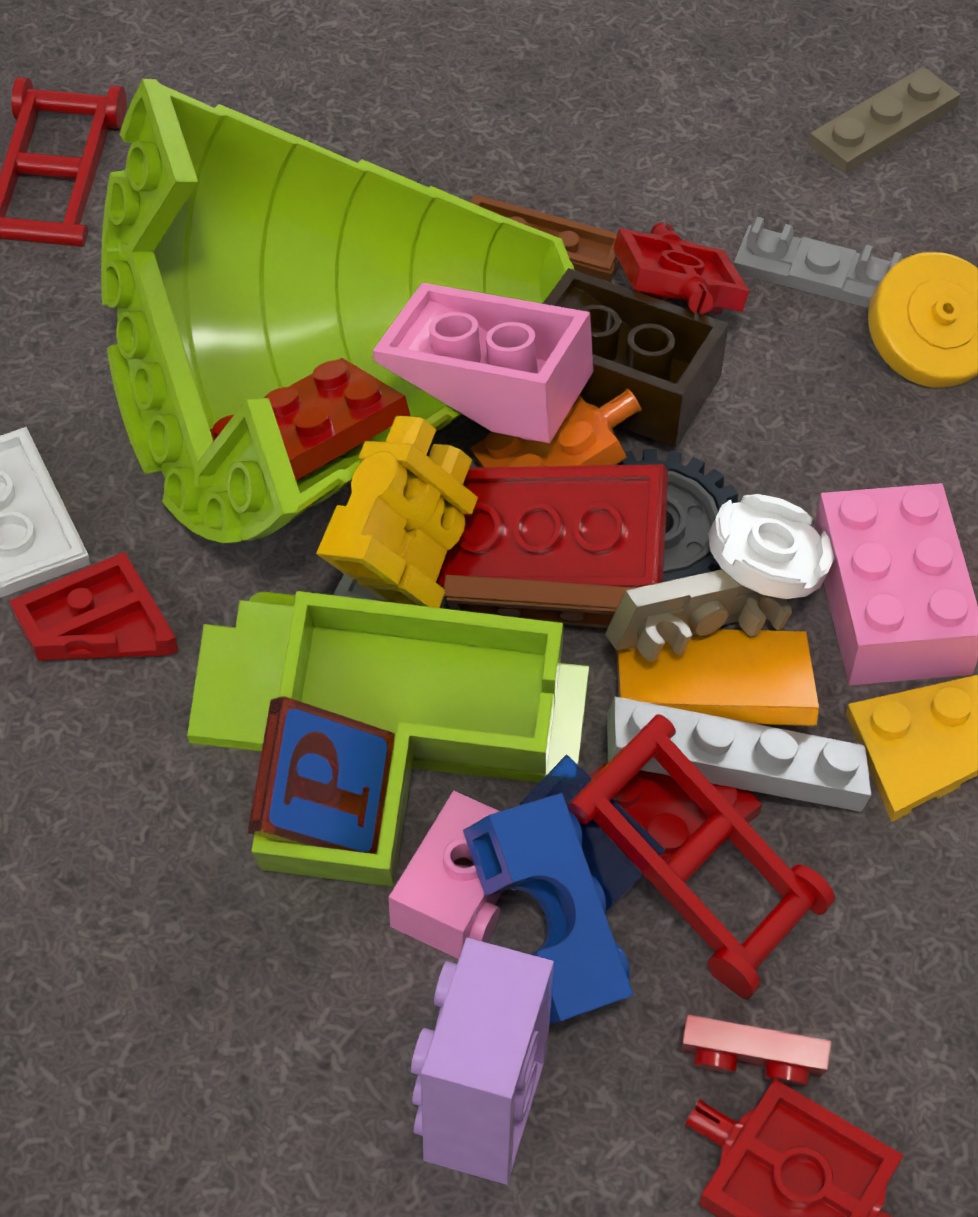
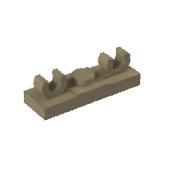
(690, 607)

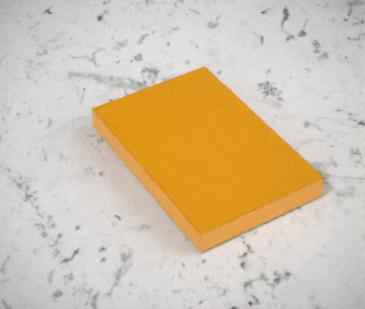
(728, 676)

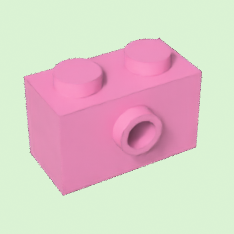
(440, 889)

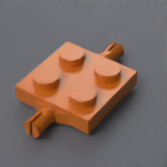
(580, 441)

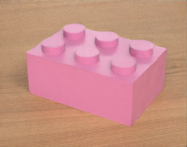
(898, 585)

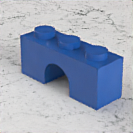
(542, 854)

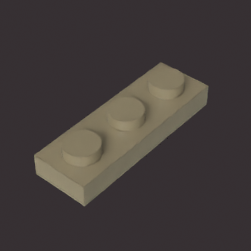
(884, 120)

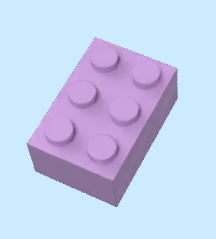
(482, 1059)

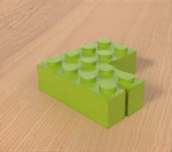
(437, 679)

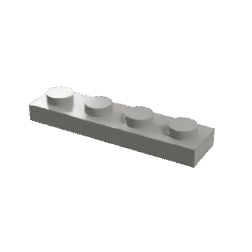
(752, 755)

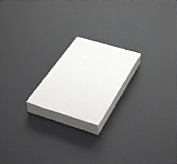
(34, 524)

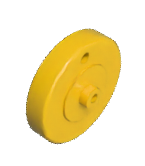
(928, 319)

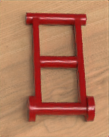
(26, 104)
(799, 886)

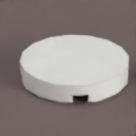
(770, 547)

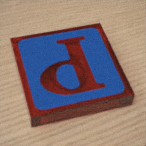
(320, 779)

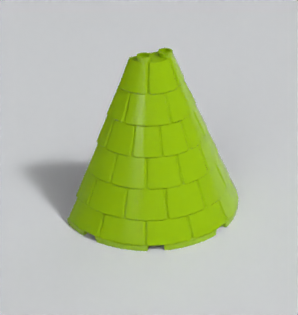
(248, 268)

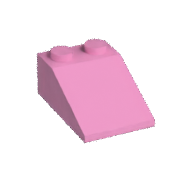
(492, 357)

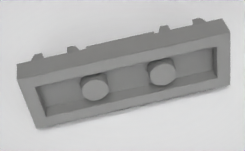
(811, 264)

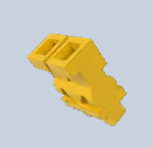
(401, 515)

